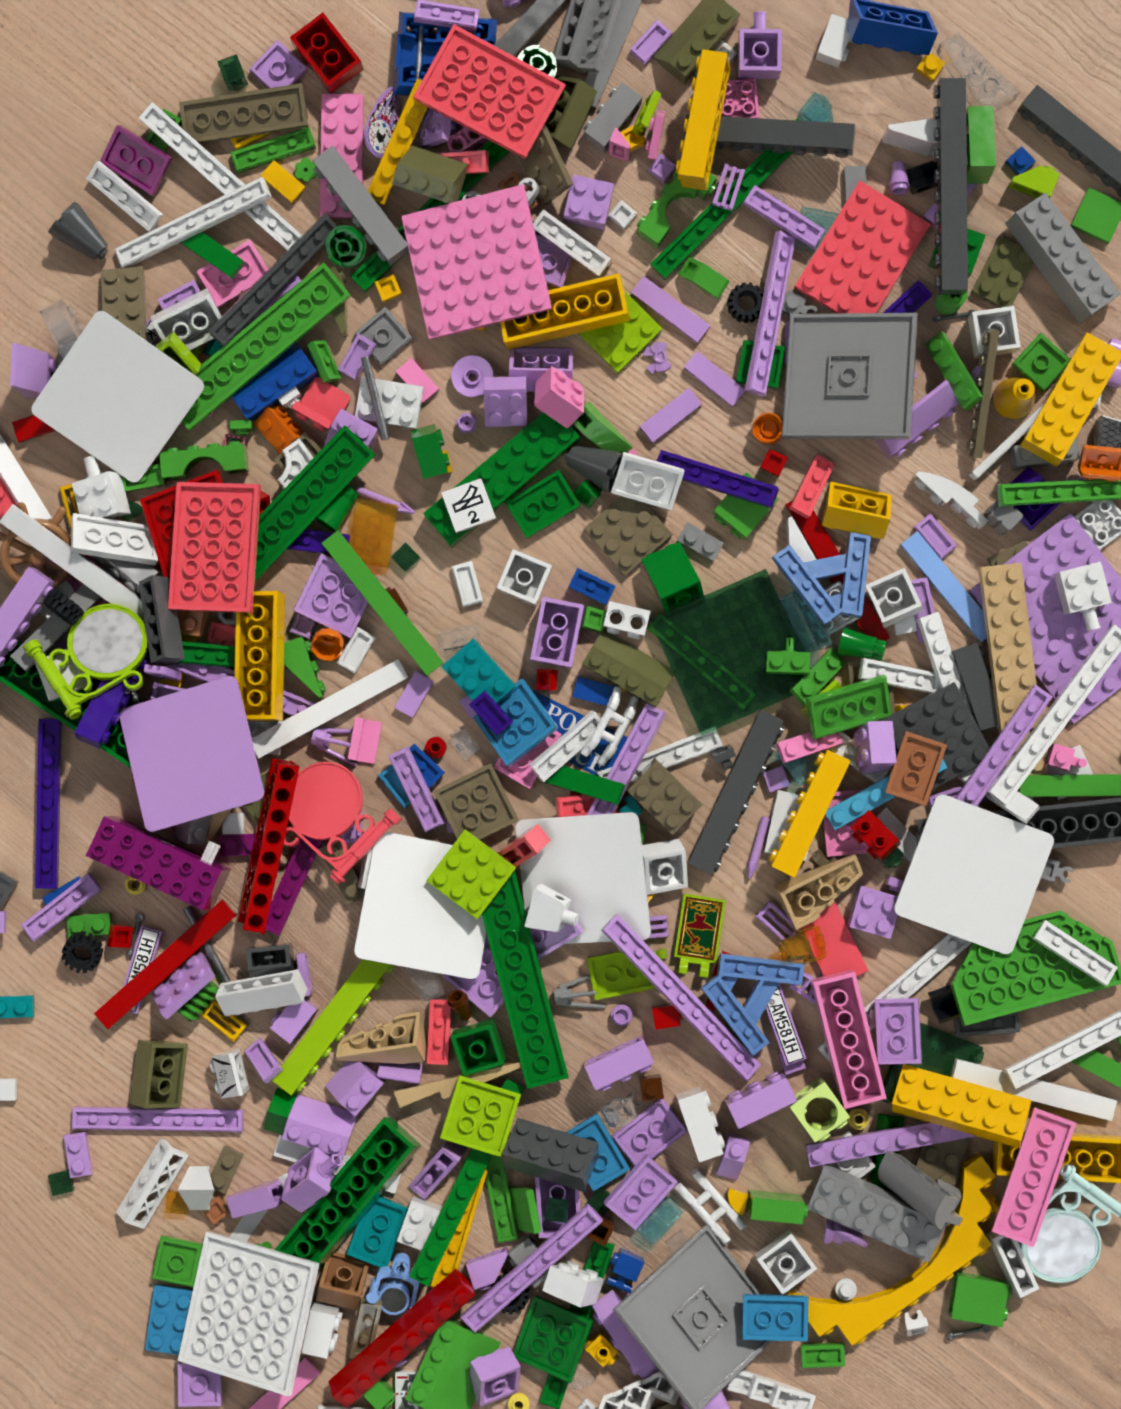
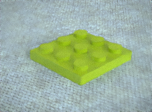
(623, 341)
(471, 874)
(480, 1116)

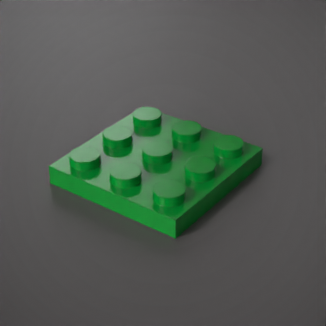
(553, 1338)

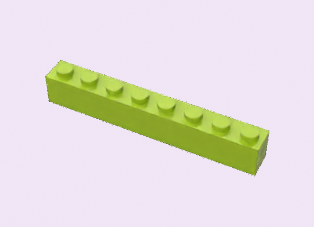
(330, 1025)

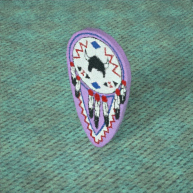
(382, 122)

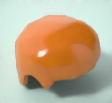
(767, 428)
(327, 644)

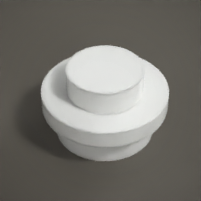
(845, 1289)

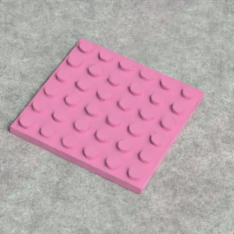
(476, 262)

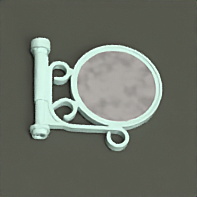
(1068, 1238)

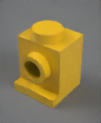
(598, 1342)

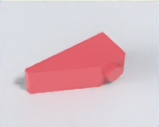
(525, 846)

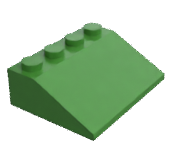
(444, 1371)

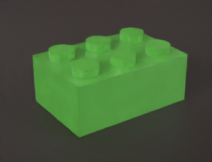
(980, 144)

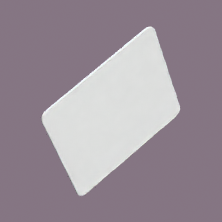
(117, 396)
(595, 866)
(974, 874)
(409, 919)

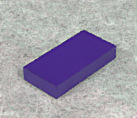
(491, 713)

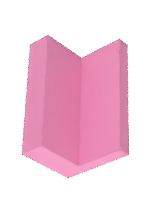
(364, 740)

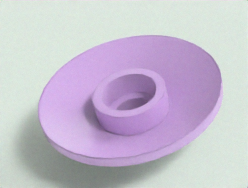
(470, 366)

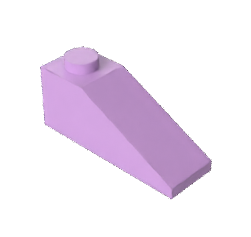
(437, 1168)

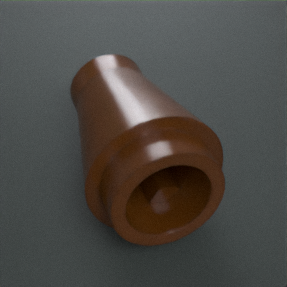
(459, 1004)

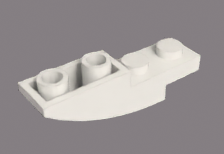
(945, 490)

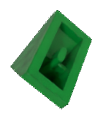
(279, 1111)

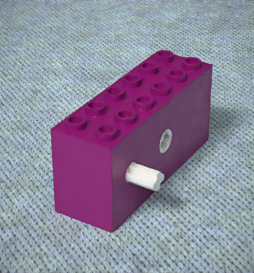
(160, 862)

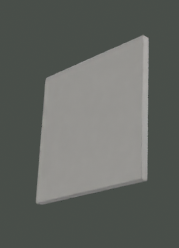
(850, 376)
(692, 1318)

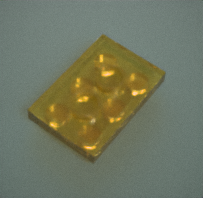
(373, 531)

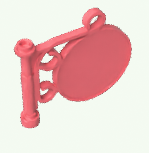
(327, 806)

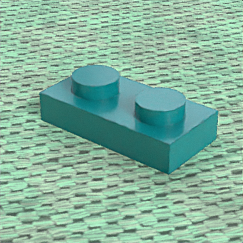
(17, 1006)

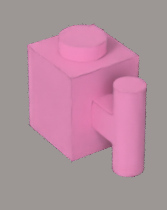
(1062, 758)

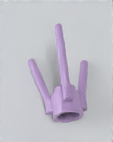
(322, 738)

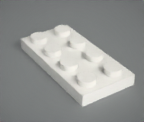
(112, 539)

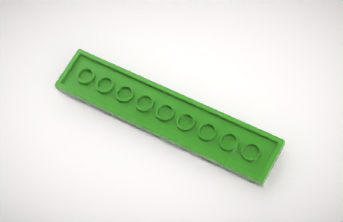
(266, 340)

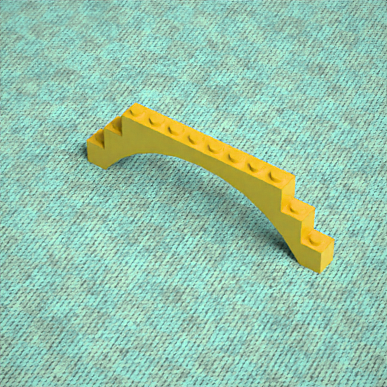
(955, 1251)

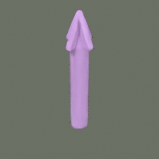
(402, 508)
(753, 863)

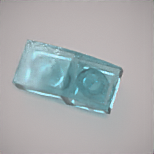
(660, 1221)

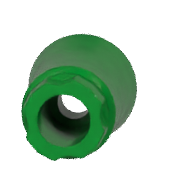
(336, 512)
(861, 645)

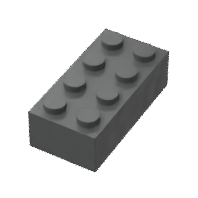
(550, 1154)

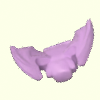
(841, 1233)

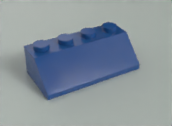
(891, 27)
(281, 376)

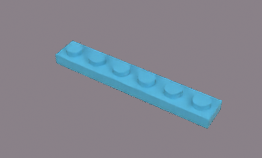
(862, 802)

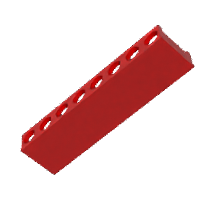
(268, 845)

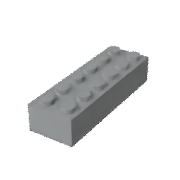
(1062, 258)
(873, 1212)

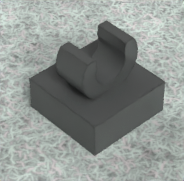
(723, 755)

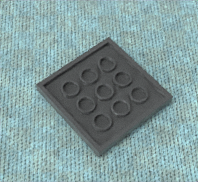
(948, 720)

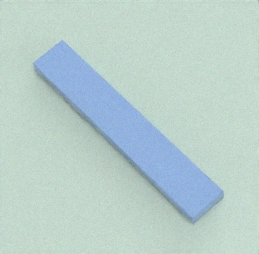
(946, 584)

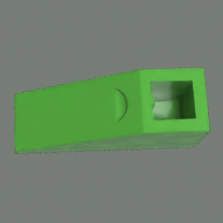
(600, 430)
(299, 661)

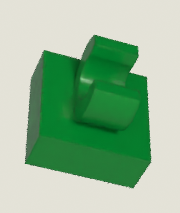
(587, 493)

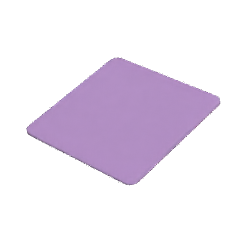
(191, 754)

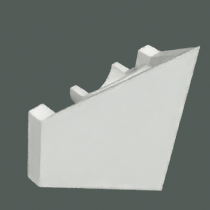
(197, 1188)

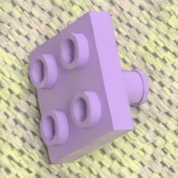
(436, 129)

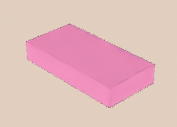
(414, 375)

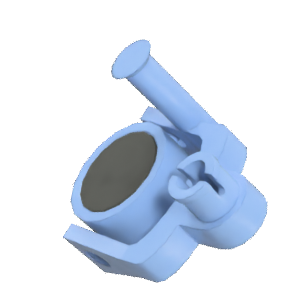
(394, 1291)

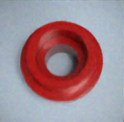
(435, 754)

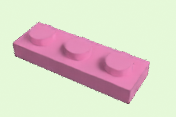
(806, 745)

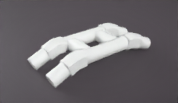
(600, 732)
(711, 1219)

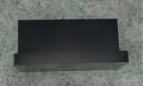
(922, 177)
(944, 1004)

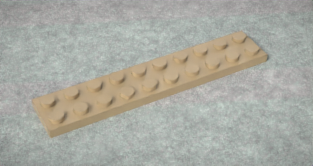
(1008, 643)

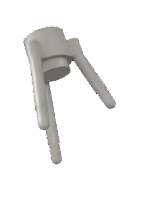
(564, 995)

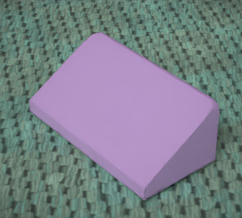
(400, 1072)

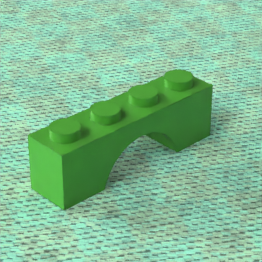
(655, 226)
(177, 464)

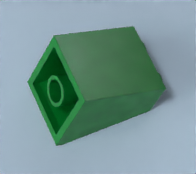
(672, 577)

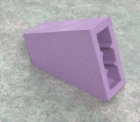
(256, 1198)

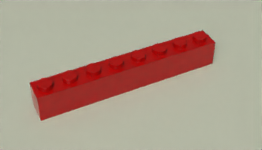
(401, 1338)

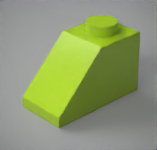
(1035, 181)

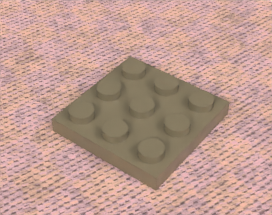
(627, 533)
(476, 803)

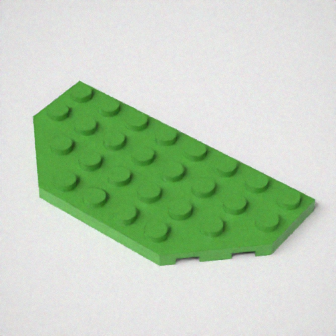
(1029, 976)

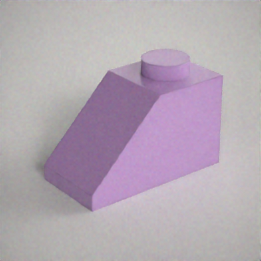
(733, 1157)
(486, 1268)

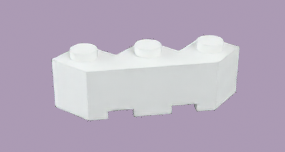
(641, 1394)

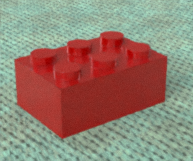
(326, 53)

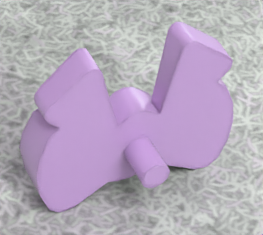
(658, 350)

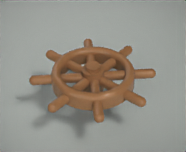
(31, 554)

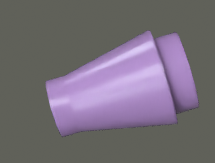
(899, 180)

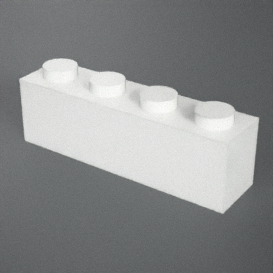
(261, 993)

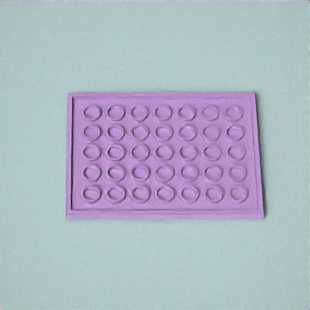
(1058, 639)

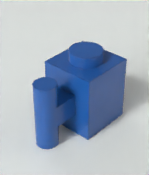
(627, 1266)

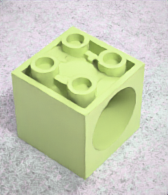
(819, 1090)

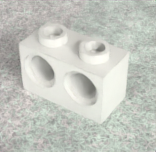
(627, 614)

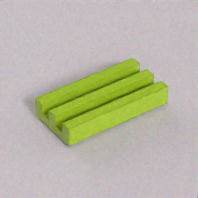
(646, 112)

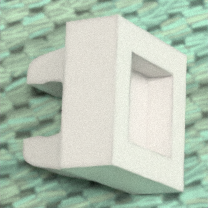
(917, 1325)

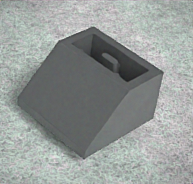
(270, 959)

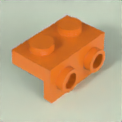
(278, 427)
(1100, 463)

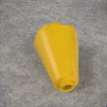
(1014, 398)

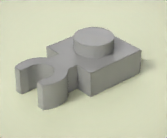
(795, 303)
(1051, 871)

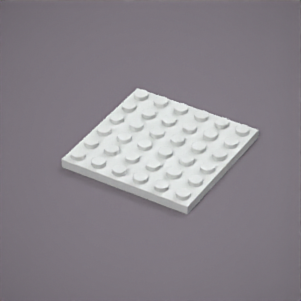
(248, 1313)

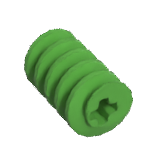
(949, 303)
(194, 1005)

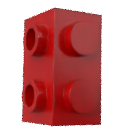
(875, 836)

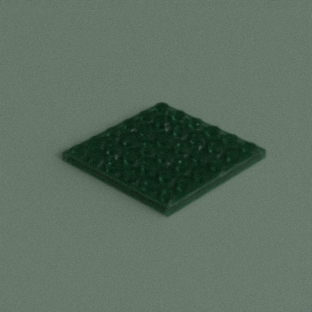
(721, 650)

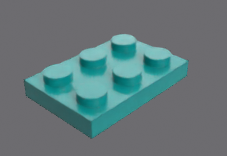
(477, 671)
(378, 1232)

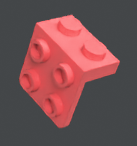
(321, 404)

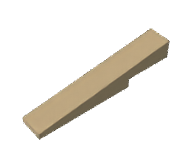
(447, 1085)

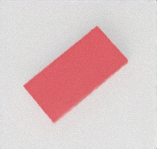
(840, 946)

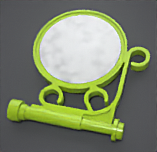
(104, 646)

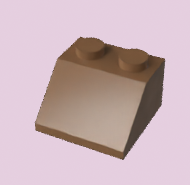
(342, 1281)

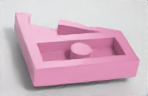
(656, 126)

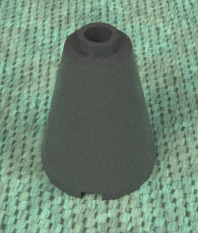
(79, 232)
(594, 464)

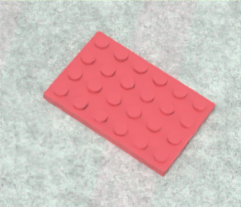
(489, 91)
(862, 253)
(214, 547)

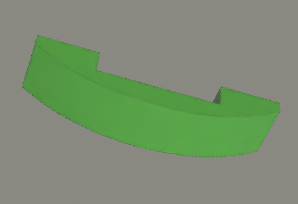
(1100, 1066)

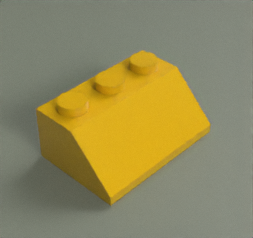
(857, 510)

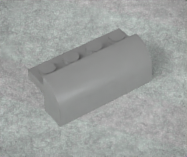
(586, 34)
(918, 1190)

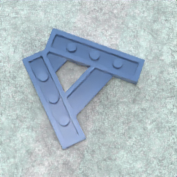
(804, 578)
(744, 1018)

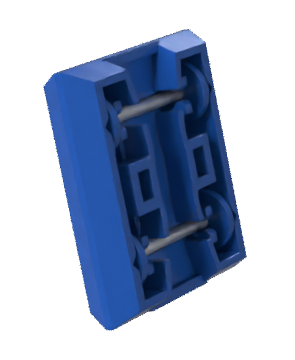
(417, 55)

